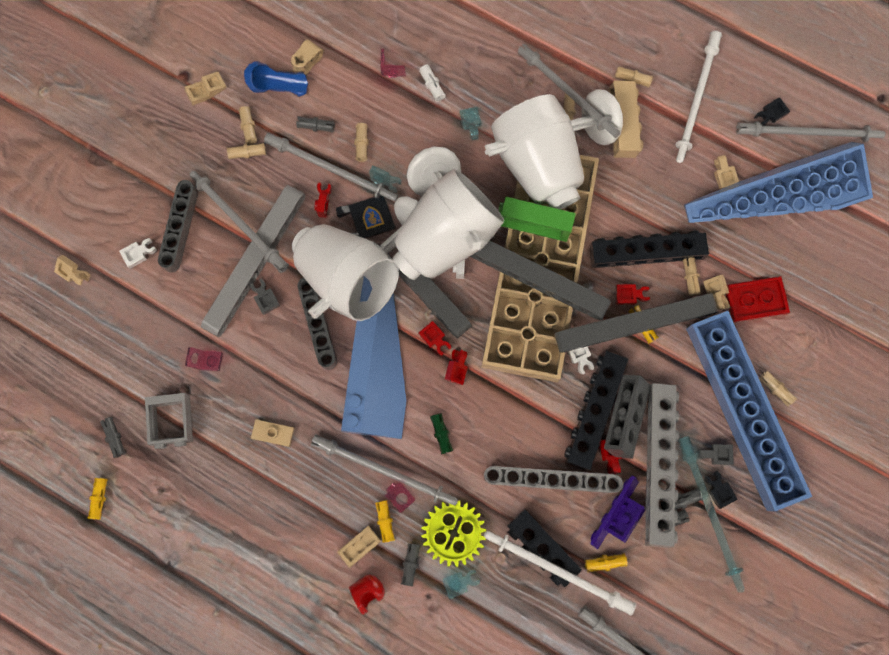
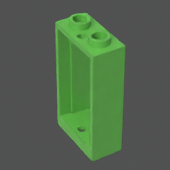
(536, 219)

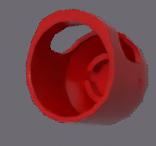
(366, 590)

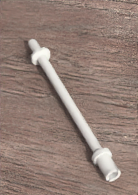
(711, 50)
(613, 598)

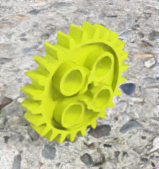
(471, 540)

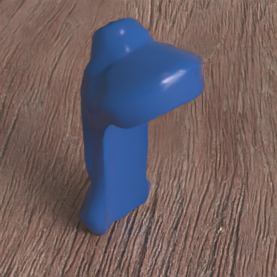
(262, 78)

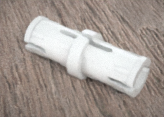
(432, 83)

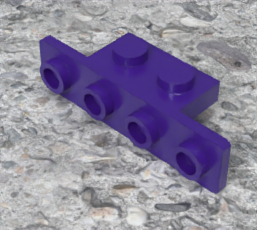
(622, 516)

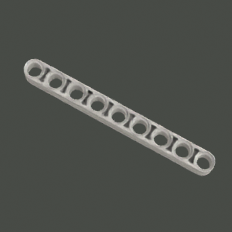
(252, 262)

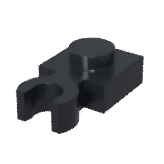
(773, 111)
(721, 492)

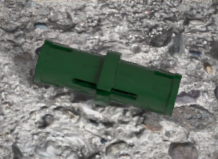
(441, 433)

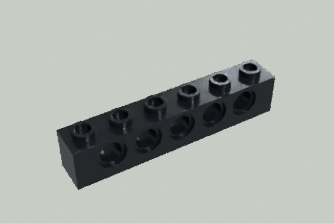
(600, 258)
(617, 366)

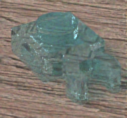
(457, 584)

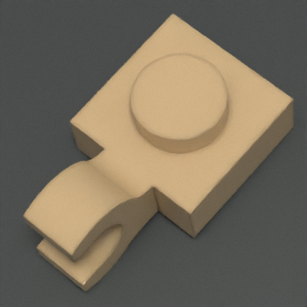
(724, 175)
(68, 270)
(718, 286)

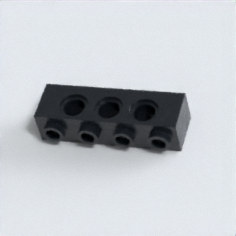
(524, 521)

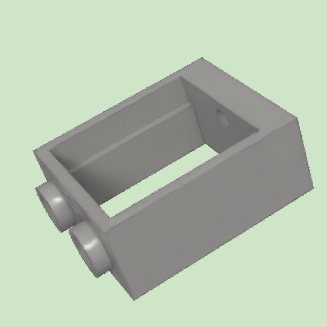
(151, 405)

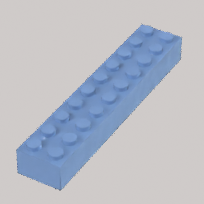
(748, 412)

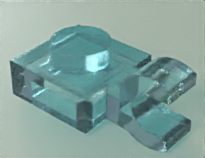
(471, 120)
(380, 176)

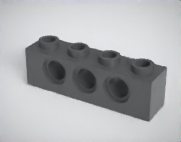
(627, 416)

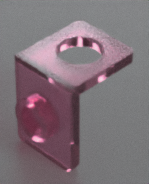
(391, 70)
(206, 359)
(395, 489)

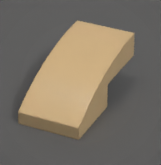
(205, 89)

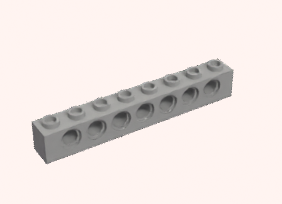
(653, 535)

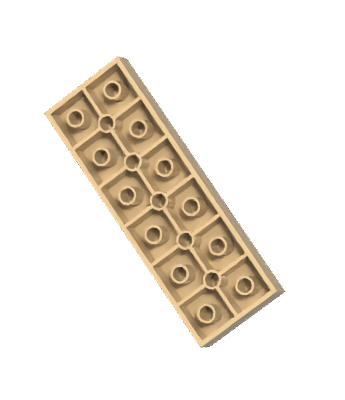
(525, 319)

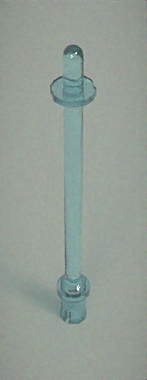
(691, 457)

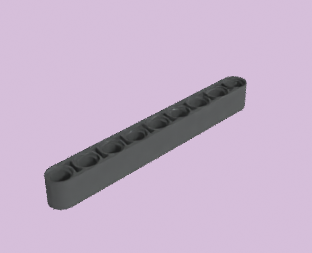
(543, 280)
(635, 323)

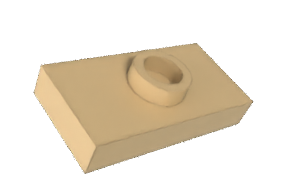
(272, 433)
(359, 546)

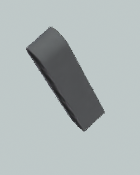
(181, 234)
(438, 304)
(320, 332)

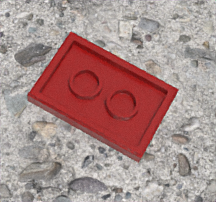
(757, 299)

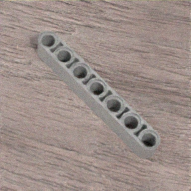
(562, 477)

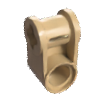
(306, 57)

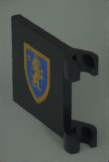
(369, 216)

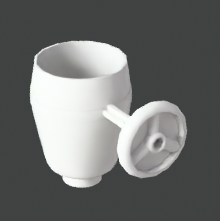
(541, 145)
(447, 221)
(338, 261)

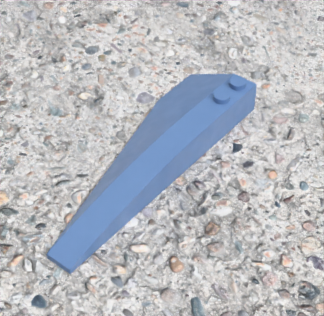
(809, 184)
(376, 380)

